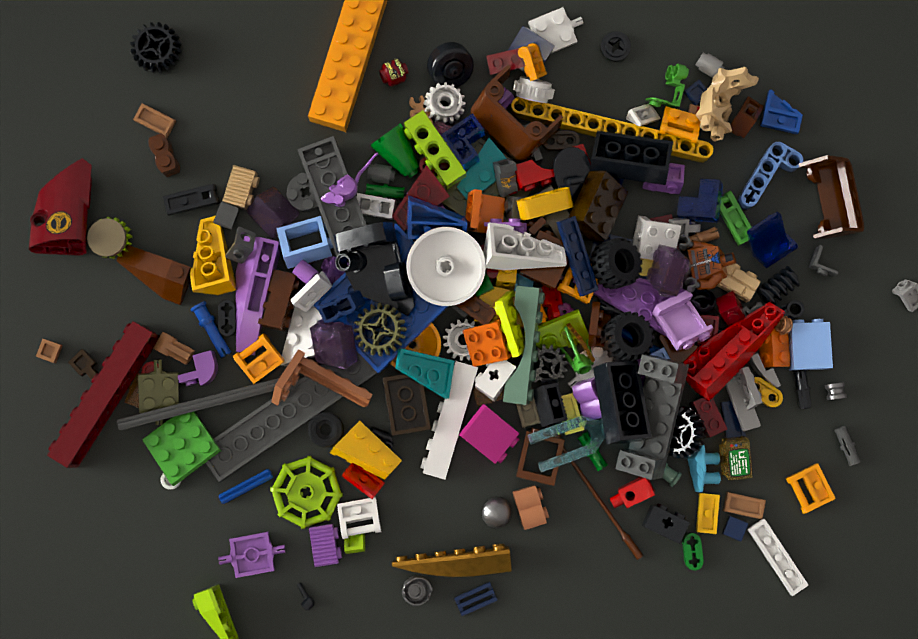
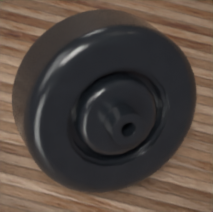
(450, 64)

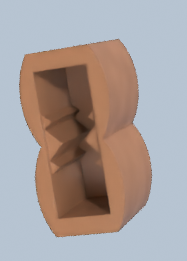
(530, 507)

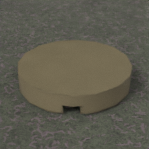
(107, 237)

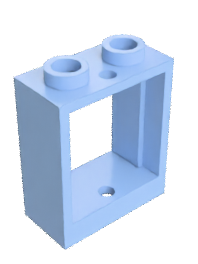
(309, 253)

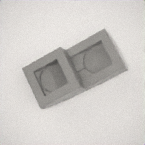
(768, 375)

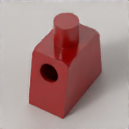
(640, 487)

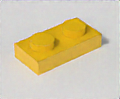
(707, 513)

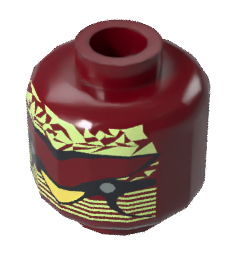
(393, 72)

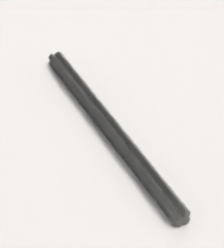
(196, 404)

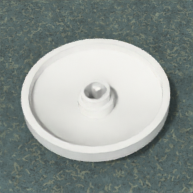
(445, 266)

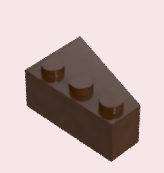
(278, 303)

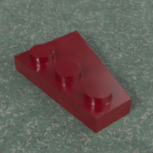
(425, 188)

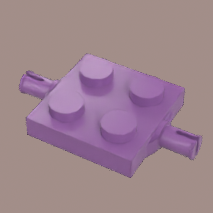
(252, 554)

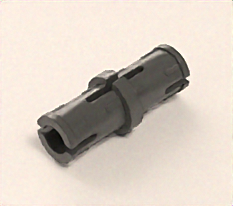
(847, 445)

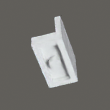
(312, 292)

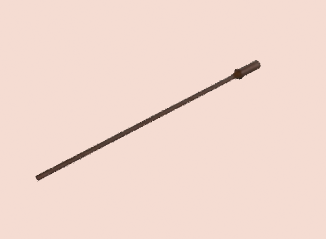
(625, 537)

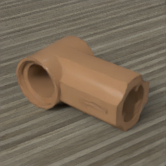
(171, 347)

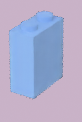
(810, 345)

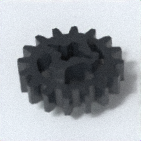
(555, 359)

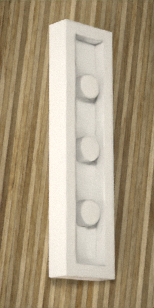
(777, 557)

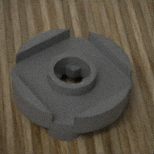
(295, 195)

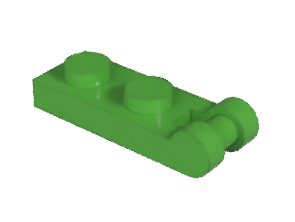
(734, 218)

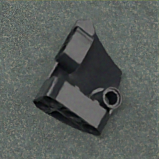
(375, 265)

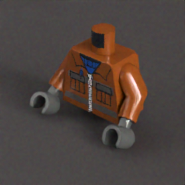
(707, 264)

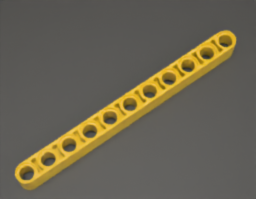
(602, 123)

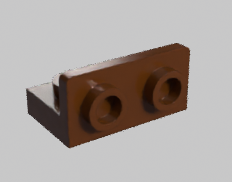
(597, 322)

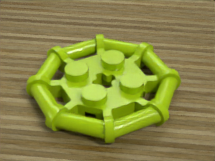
(316, 486)

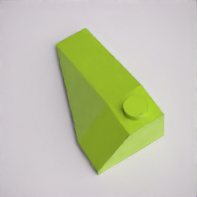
(215, 612)

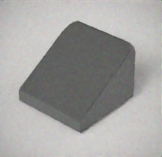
(226, 215)

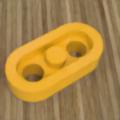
(766, 389)

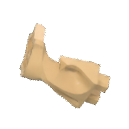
(714, 113)

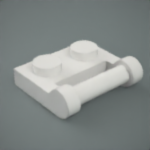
(358, 511)

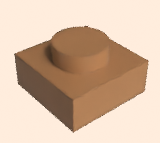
(49, 350)

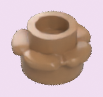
(784, 326)

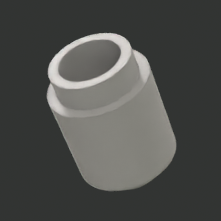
(709, 64)

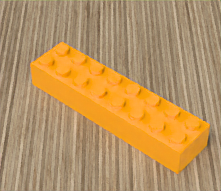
(346, 63)

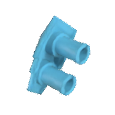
(698, 469)

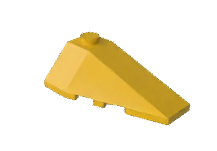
(211, 269)

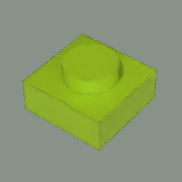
(354, 544)

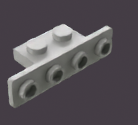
(745, 398)

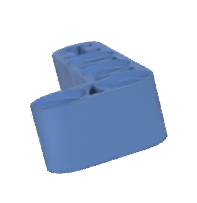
(764, 177)

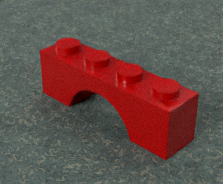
(530, 174)

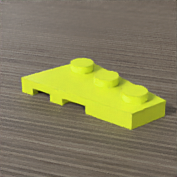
(508, 316)

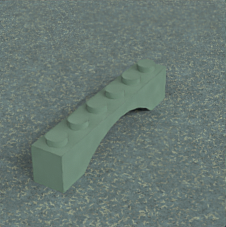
(528, 304)

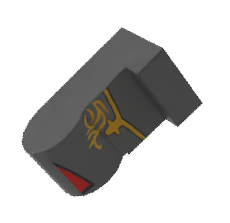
(505, 177)

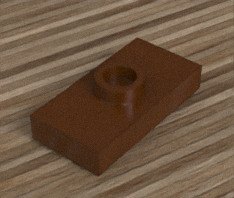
(535, 224)

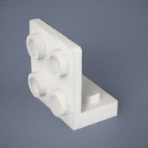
(652, 233)

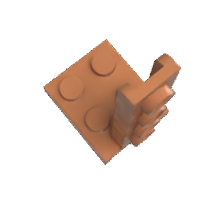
(324, 376)

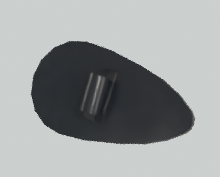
(571, 170)

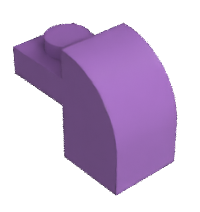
(206, 370)

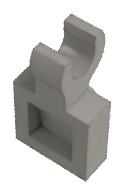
(686, 226)

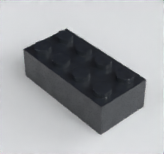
(632, 157)
(622, 402)

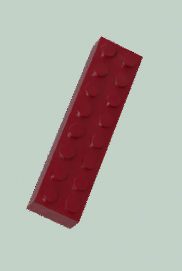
(103, 396)

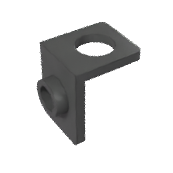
(241, 249)
(820, 269)

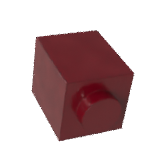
(730, 308)

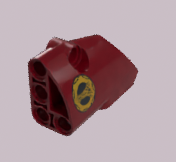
(64, 211)

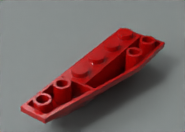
(727, 352)

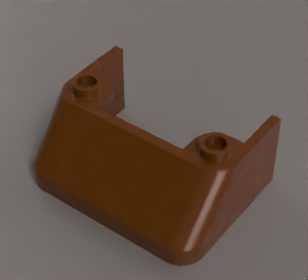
(503, 127)
(837, 196)

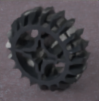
(163, 44)
(690, 436)

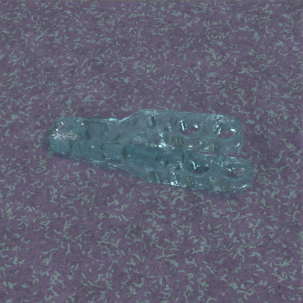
(594, 427)

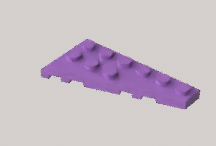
(637, 297)

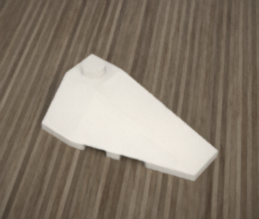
(514, 250)

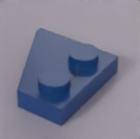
(780, 115)

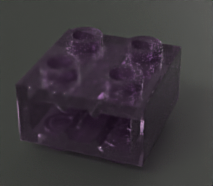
(668, 270)
(334, 344)

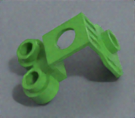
(673, 76)

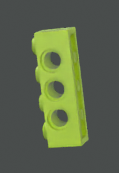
(422, 123)

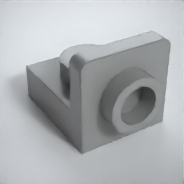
(908, 293)

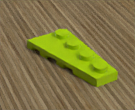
(553, 331)

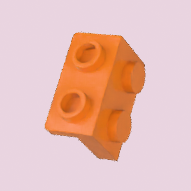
(775, 350)

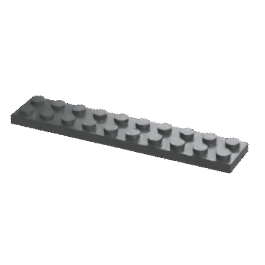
(273, 422)

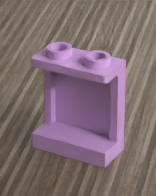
(681, 321)

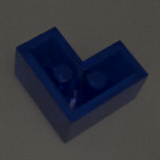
(460, 139)
(705, 206)

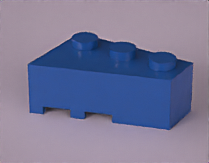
(426, 216)

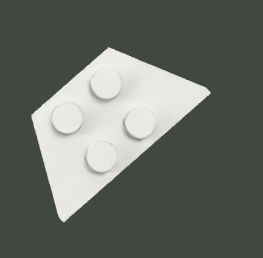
(299, 334)

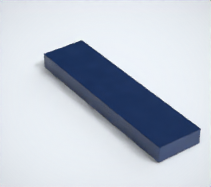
(577, 256)

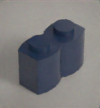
(341, 306)

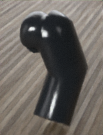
(384, 436)

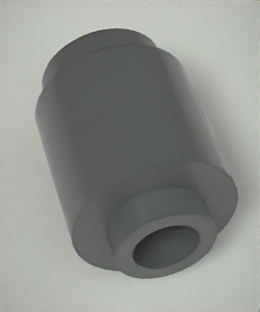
(381, 173)

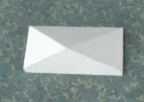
(642, 115)

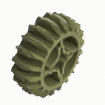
(363, 325)

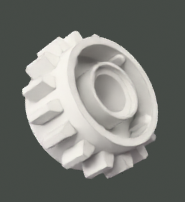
(533, 90)
(448, 94)
(452, 339)

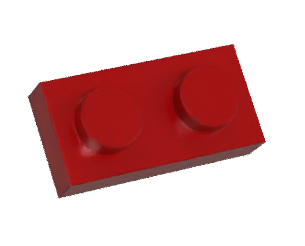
(363, 480)

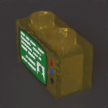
(736, 458)

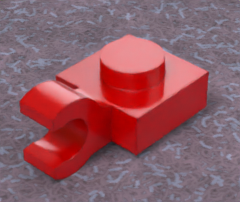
(552, 300)

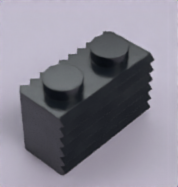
(550, 405)

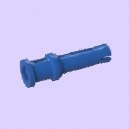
(207, 321)

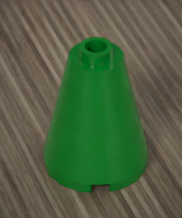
(397, 151)

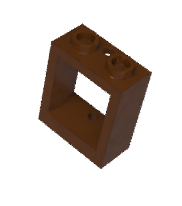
(534, 476)

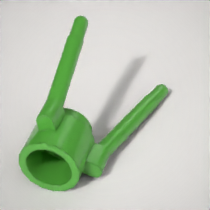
(581, 363)

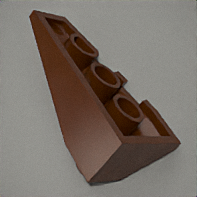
(160, 274)

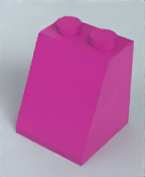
(489, 434)

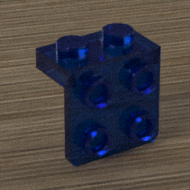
(770, 241)

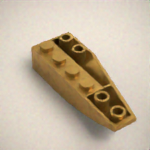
(460, 563)

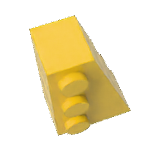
(367, 451)

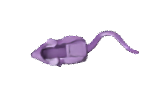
(345, 188)

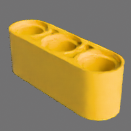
(545, 203)

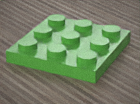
(181, 446)

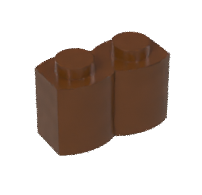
(163, 154)

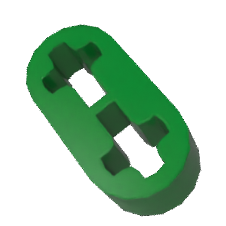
(698, 553)

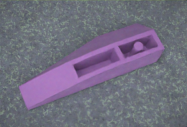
(251, 289)

